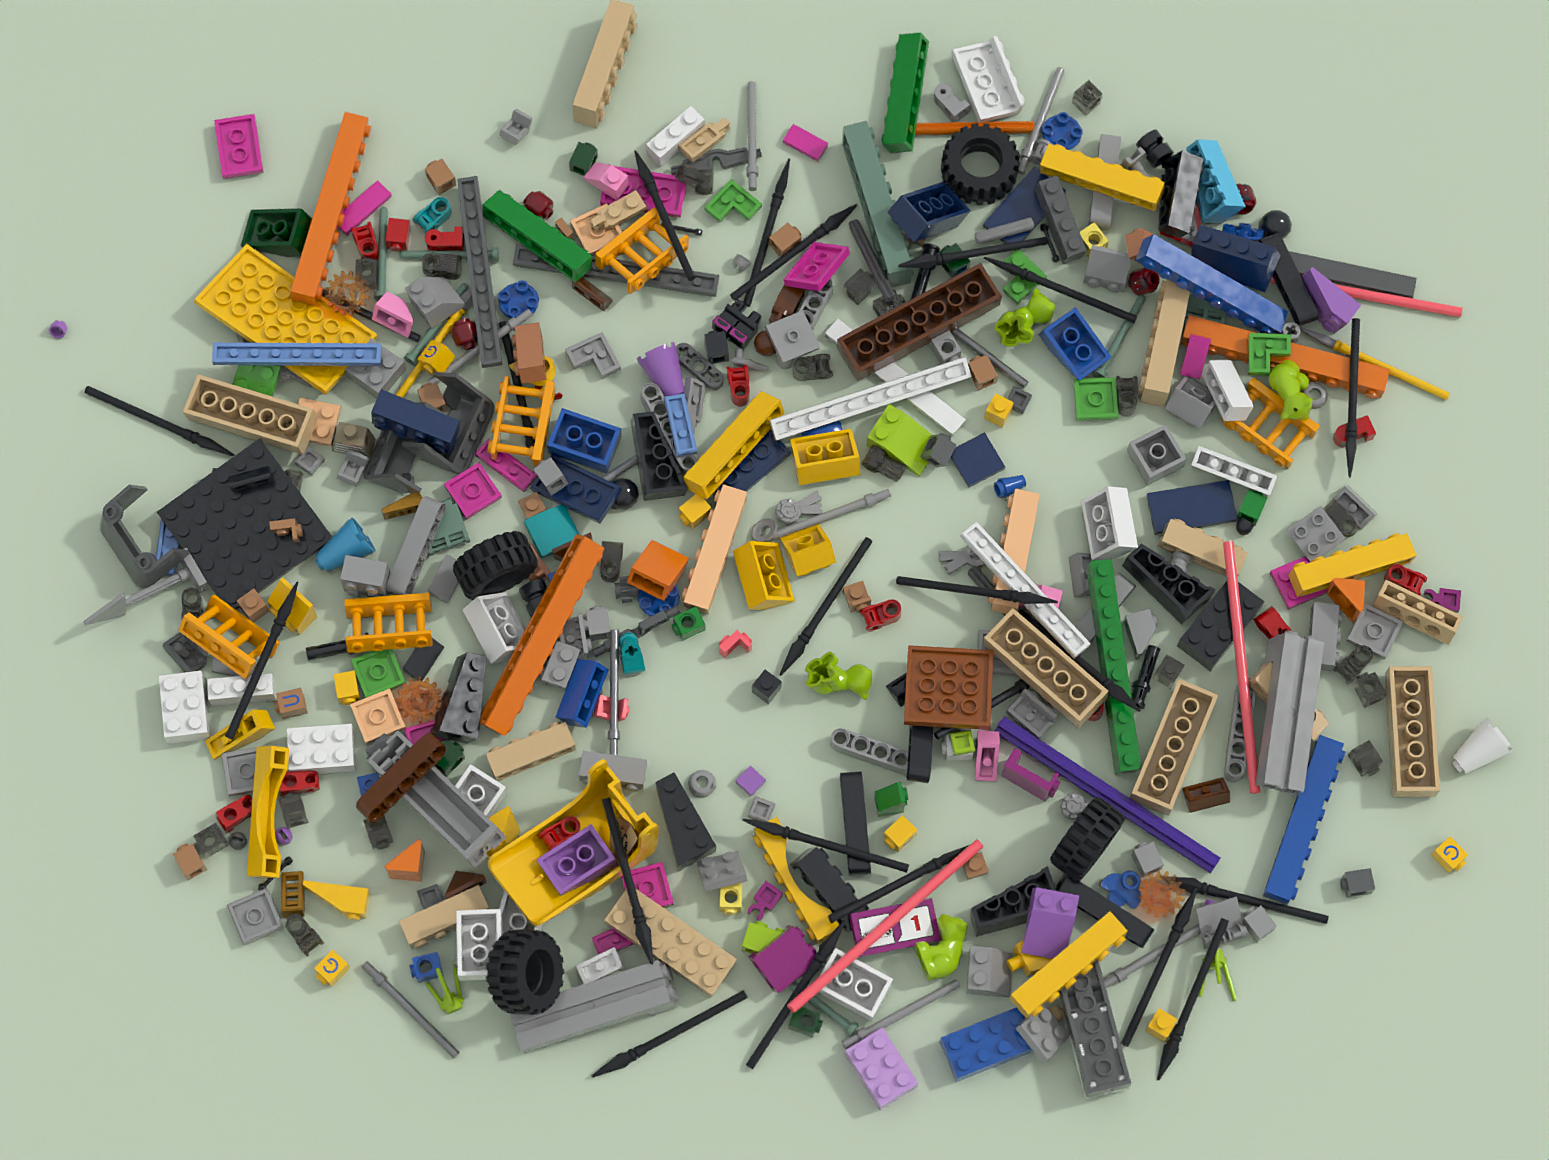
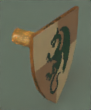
(628, 835)

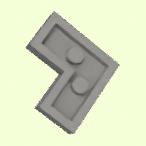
(596, 350)

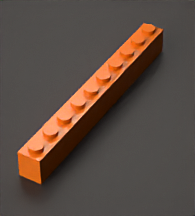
(330, 208)
(1314, 363)
(541, 635)

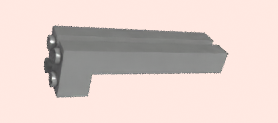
(1289, 711)
(443, 805)
(598, 1005)

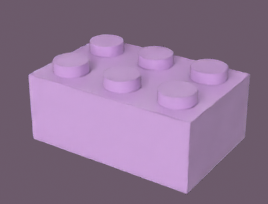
(881, 1068)

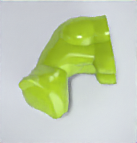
(1016, 325)
(1288, 383)
(828, 677)
(943, 958)

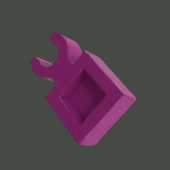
(1446, 598)
(766, 898)

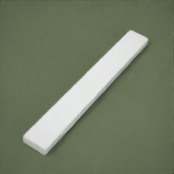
(925, 402)
(1016, 579)

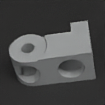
(949, 103)

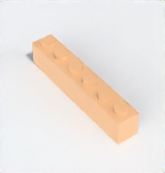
(1016, 539)
(715, 548)

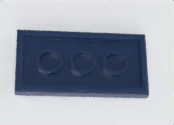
(1019, 205)
(757, 463)
(585, 491)
(1194, 505)

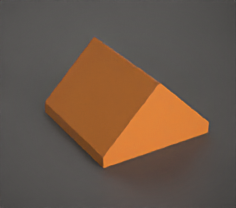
(1348, 595)
(408, 864)

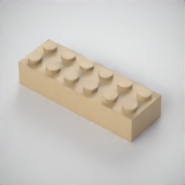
(604, 63)
(1163, 344)
(250, 414)
(1045, 668)
(1412, 731)
(1173, 747)
(674, 943)

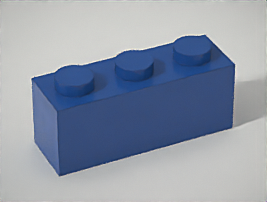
(582, 693)

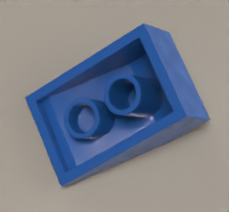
(1075, 344)

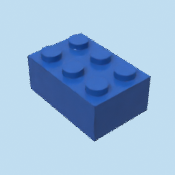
(584, 440)

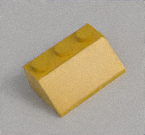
(825, 456)
(763, 575)

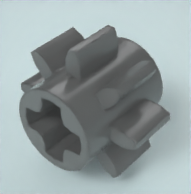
(625, 590)

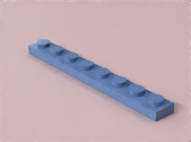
(297, 354)

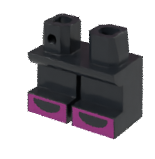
(736, 325)

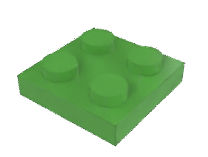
(258, 378)
(1096, 399)
(378, 672)

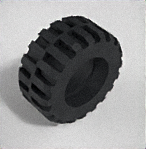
(980, 140)
(495, 565)
(1087, 839)
(525, 972)

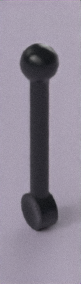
(1044, 228)
(696, 231)
(287, 861)

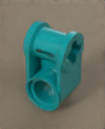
(430, 218)
(631, 654)

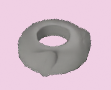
(1323, 394)
(761, 526)
(702, 792)

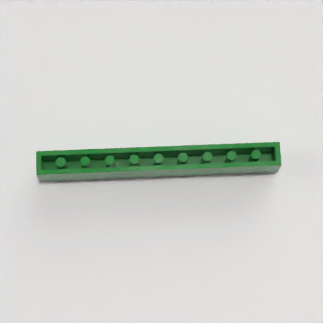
(1113, 664)

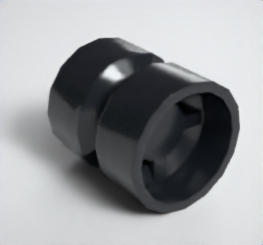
(1154, 147)
(532, 593)

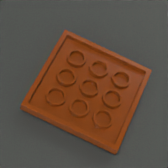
(948, 687)

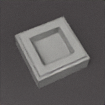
(309, 461)
(761, 809)

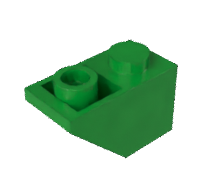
(891, 799)

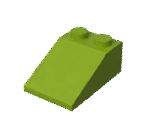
(900, 438)

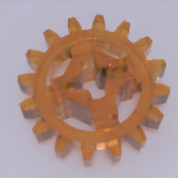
(354, 289)
(412, 703)
(1168, 906)

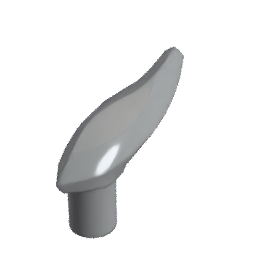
(740, 361)

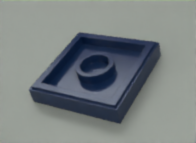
(977, 460)

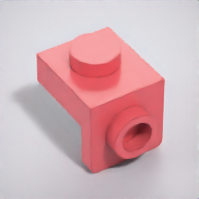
(729, 643)
(602, 708)

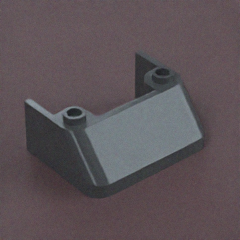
(474, 413)
(392, 462)
(144, 566)

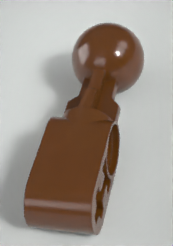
(784, 306)

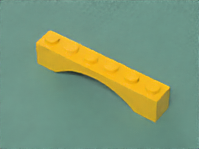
(263, 851)
(810, 912)

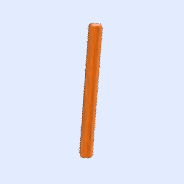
(943, 128)

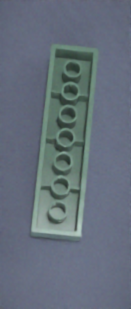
(876, 201)

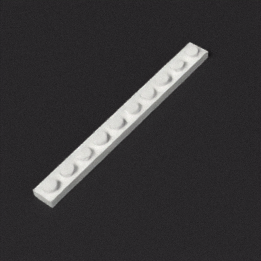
(870, 398)

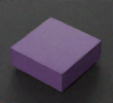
(750, 781)

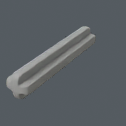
(1004, 230)

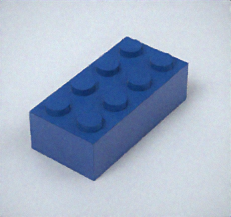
(985, 1045)

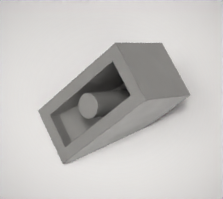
(1140, 629)

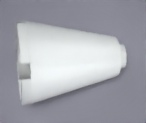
(1481, 748)

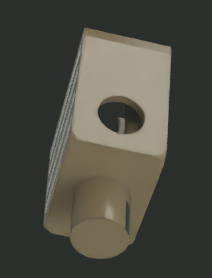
(354, 438)

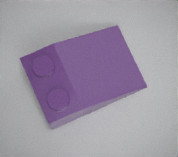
(1333, 304)
(577, 860)
(1049, 922)

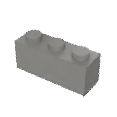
(1324, 626)
(627, 769)

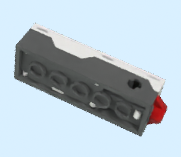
(1094, 1035)

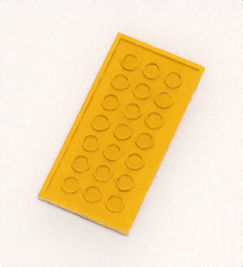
(256, 303)

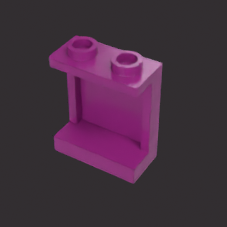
(1028, 780)
(784, 959)

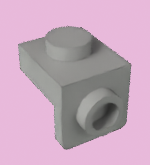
(516, 127)
(352, 467)

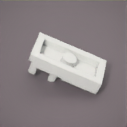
(600, 966)

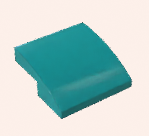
(550, 529)

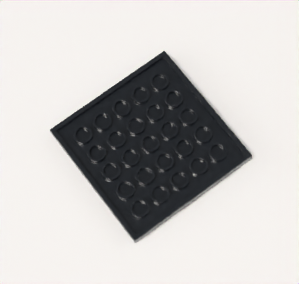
(232, 532)

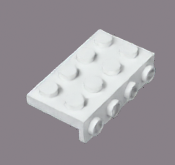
(988, 80)

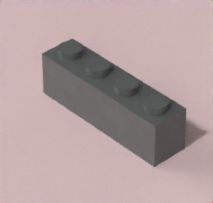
(1060, 219)

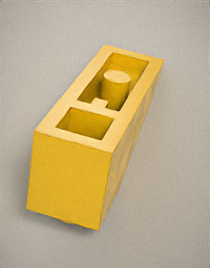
(251, 728)
(345, 899)

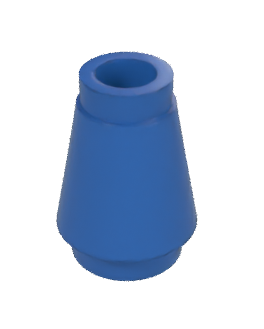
(1007, 486)

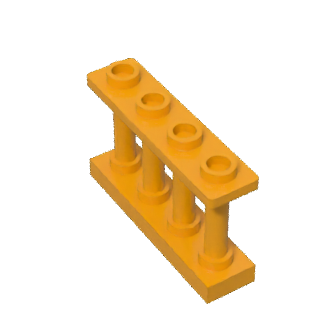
(636, 233)
(1272, 403)
(538, 433)
(384, 606)
(217, 645)

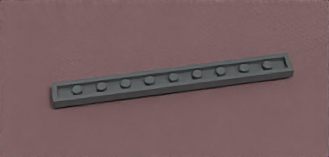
(479, 272)
(667, 278)

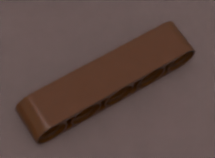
(401, 777)

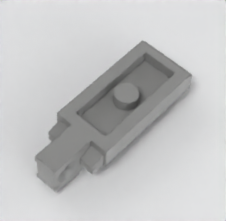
(694, 395)

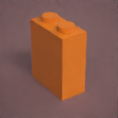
(657, 570)

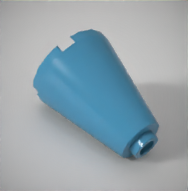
(346, 541)

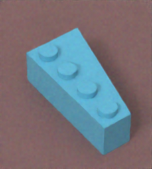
(1218, 192)

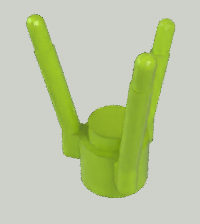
(1218, 962)
(451, 1001)

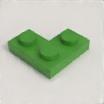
(733, 197)
(1018, 288)
(1263, 346)

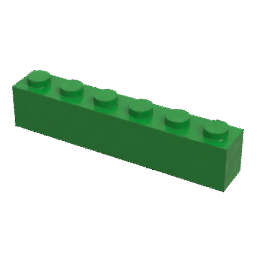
(905, 92)
(537, 235)

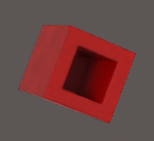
(398, 234)

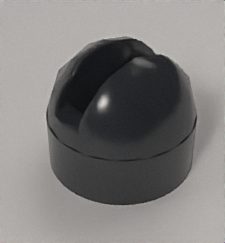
(1244, 526)

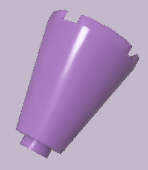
(664, 369)

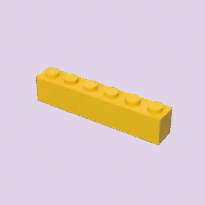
(1102, 177)
(733, 445)
(1352, 564)
(1068, 965)

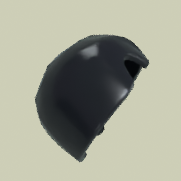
(1274, 222)
(628, 495)

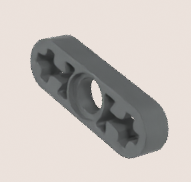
(713, 372)

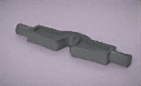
(727, 159)
(643, 628)

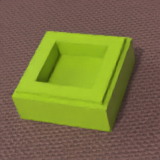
(962, 743)

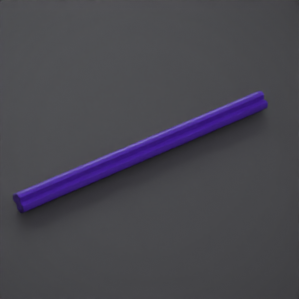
(1098, 788)

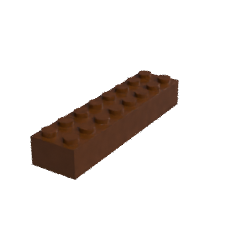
(918, 321)

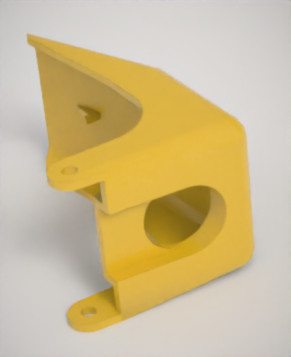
(524, 878)

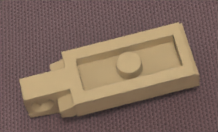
(704, 139)
(619, 211)

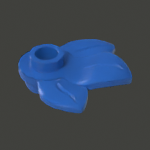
(1120, 891)

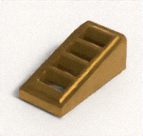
(403, 506)
(292, 906)

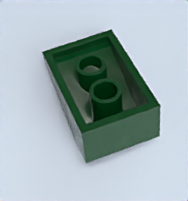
(277, 231)

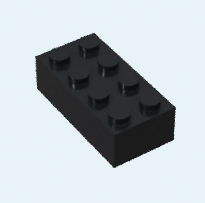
(1212, 631)

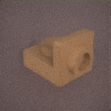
(283, 527)
(857, 596)

